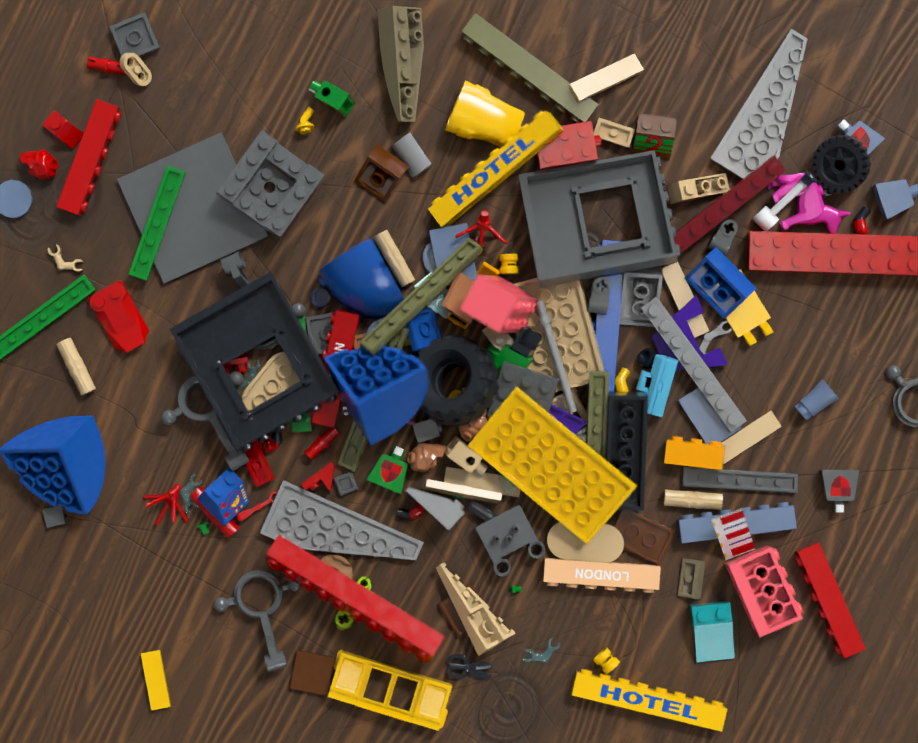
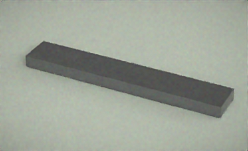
(740, 480)

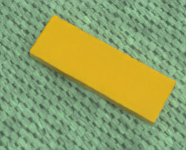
(155, 680)

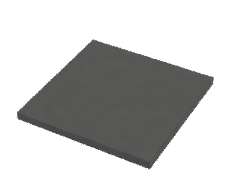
(201, 222)

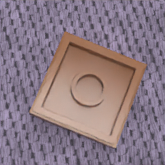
(456, 295)

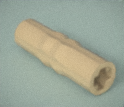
(394, 258)
(76, 366)
(693, 499)

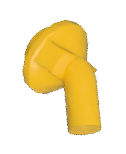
(304, 125)

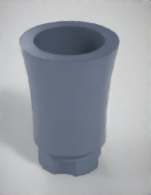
(816, 400)

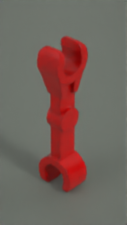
(246, 513)

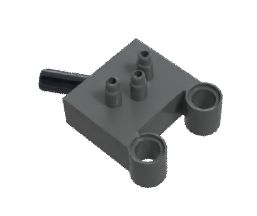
(504, 533)

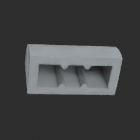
(412, 155)

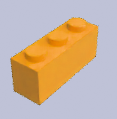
(695, 453)

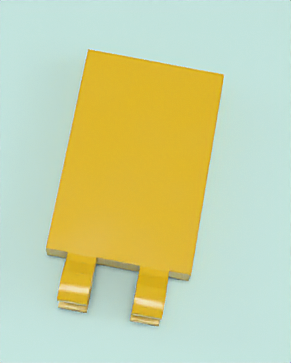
(748, 316)

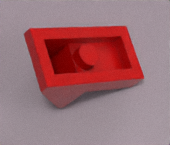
(63, 129)
(325, 474)

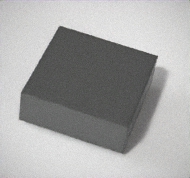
(346, 483)
(54, 516)

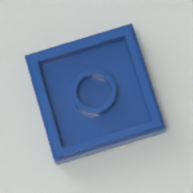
(423, 329)

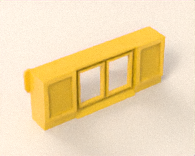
(351, 679)

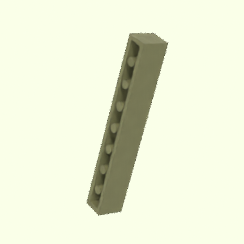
(527, 67)

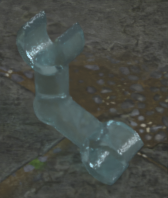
(252, 374)
(185, 493)
(542, 657)

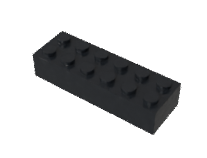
(628, 441)

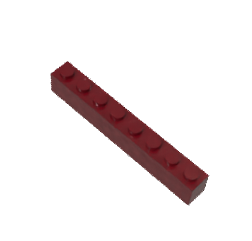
(728, 203)

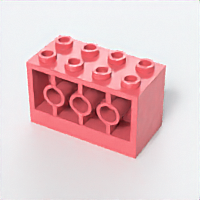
(499, 304)
(752, 595)

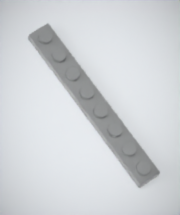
(693, 364)

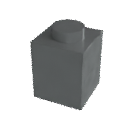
(427, 430)

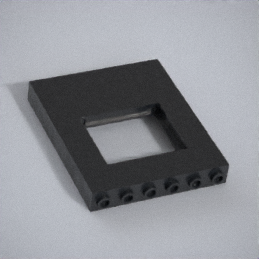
(236, 327)

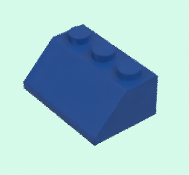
(720, 283)

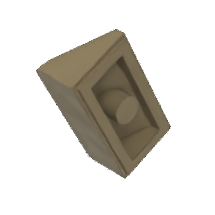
(691, 578)

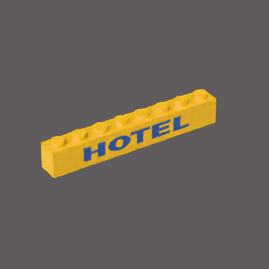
(495, 169)
(649, 700)

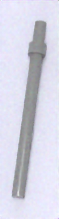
(545, 320)

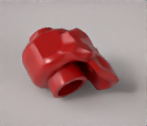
(40, 163)

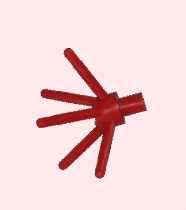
(482, 225)
(171, 499)

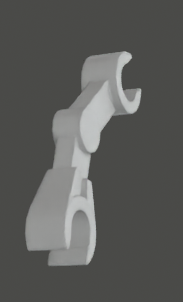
(709, 336)

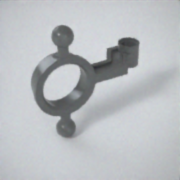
(233, 265)
(894, 373)
(235, 458)
(275, 659)

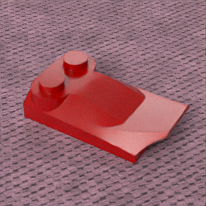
(119, 317)

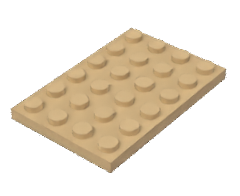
(571, 330)

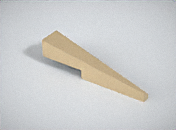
(481, 625)

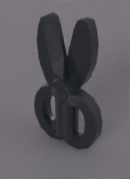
(472, 668)

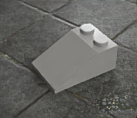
(637, 290)
(441, 507)

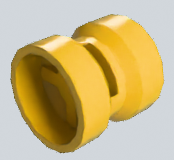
(508, 259)
(606, 660)

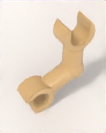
(61, 265)

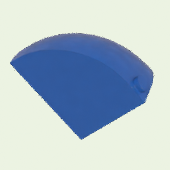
(362, 282)
(379, 388)
(60, 462)

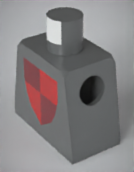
(839, 487)

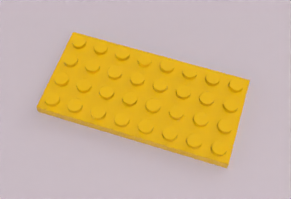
(552, 465)

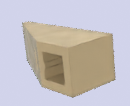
(697, 188)

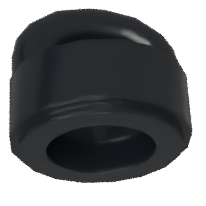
(646, 358)

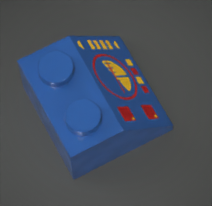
(225, 497)

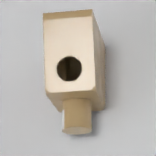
(459, 452)

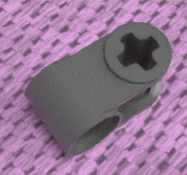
(722, 239)
(599, 300)

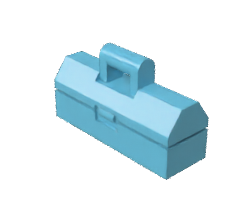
(662, 377)

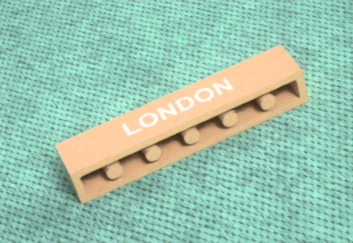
(601, 574)

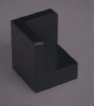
(526, 341)

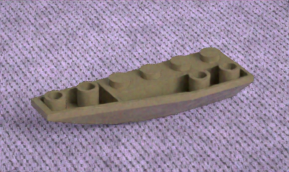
(402, 57)

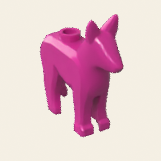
(809, 204)

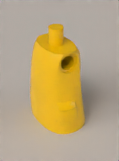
(483, 116)

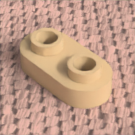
(134, 68)

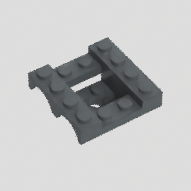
(246, 184)

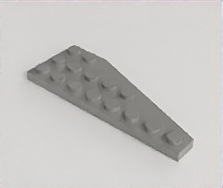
(763, 118)
(327, 526)

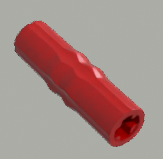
(228, 530)

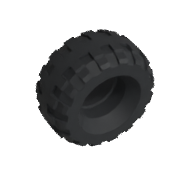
(439, 360)

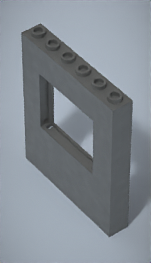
(559, 226)

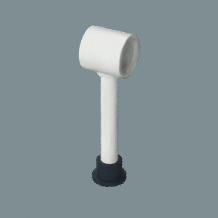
(767, 217)

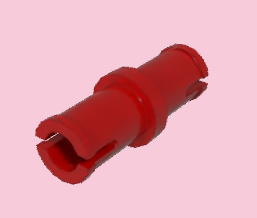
(105, 65)
(322, 442)

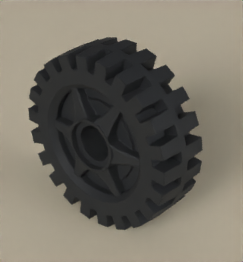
(827, 168)

